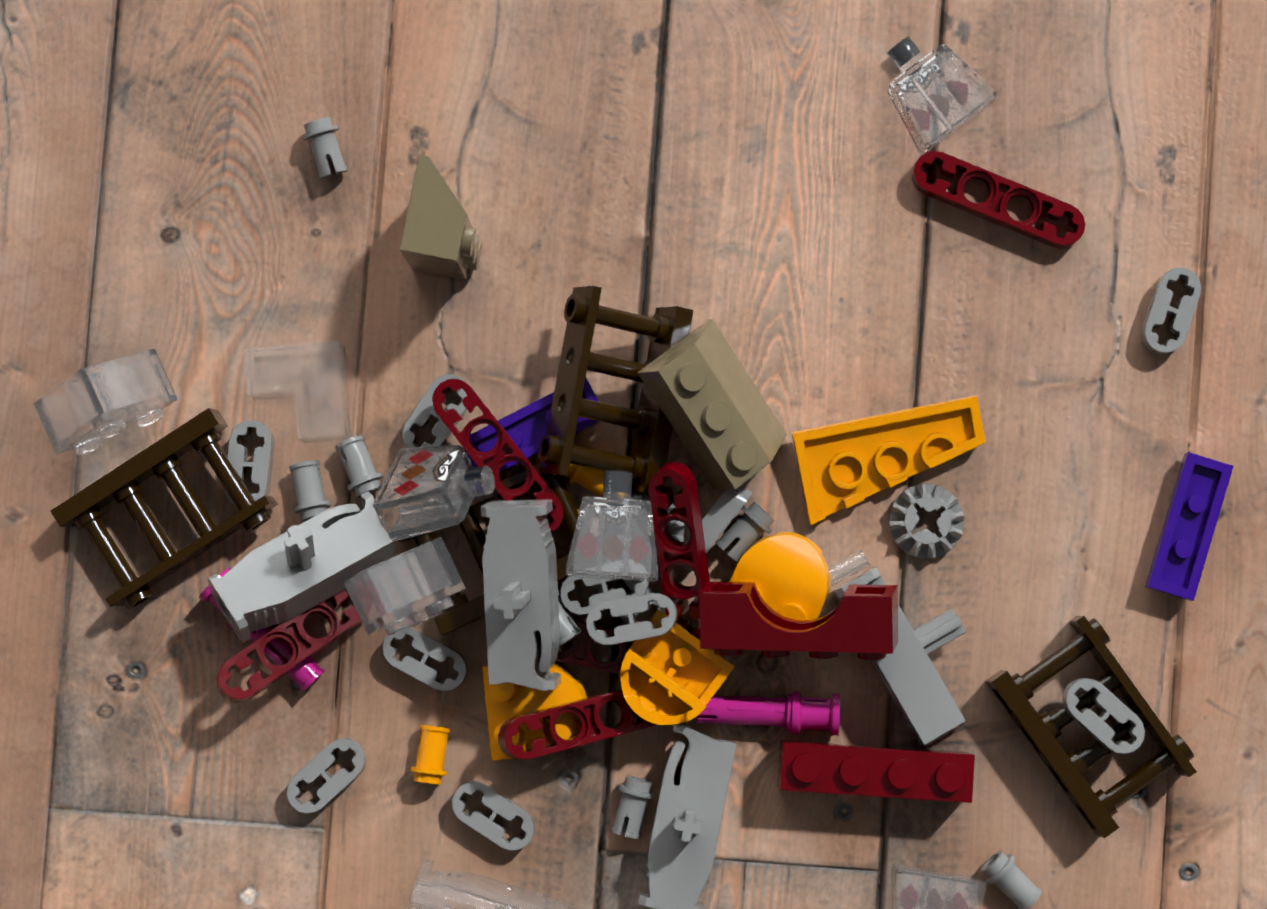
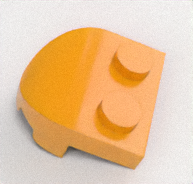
(787, 574)
(670, 676)
(511, 700)

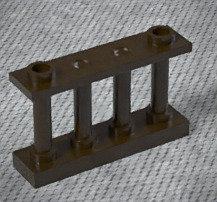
(647, 422)
(124, 487)
(468, 611)
(1072, 767)

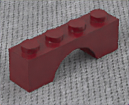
(739, 620)
(876, 771)

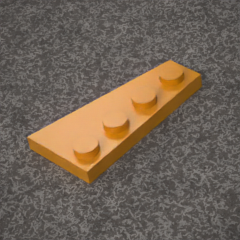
(866, 455)

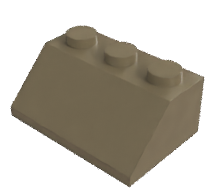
(437, 228)
(714, 407)

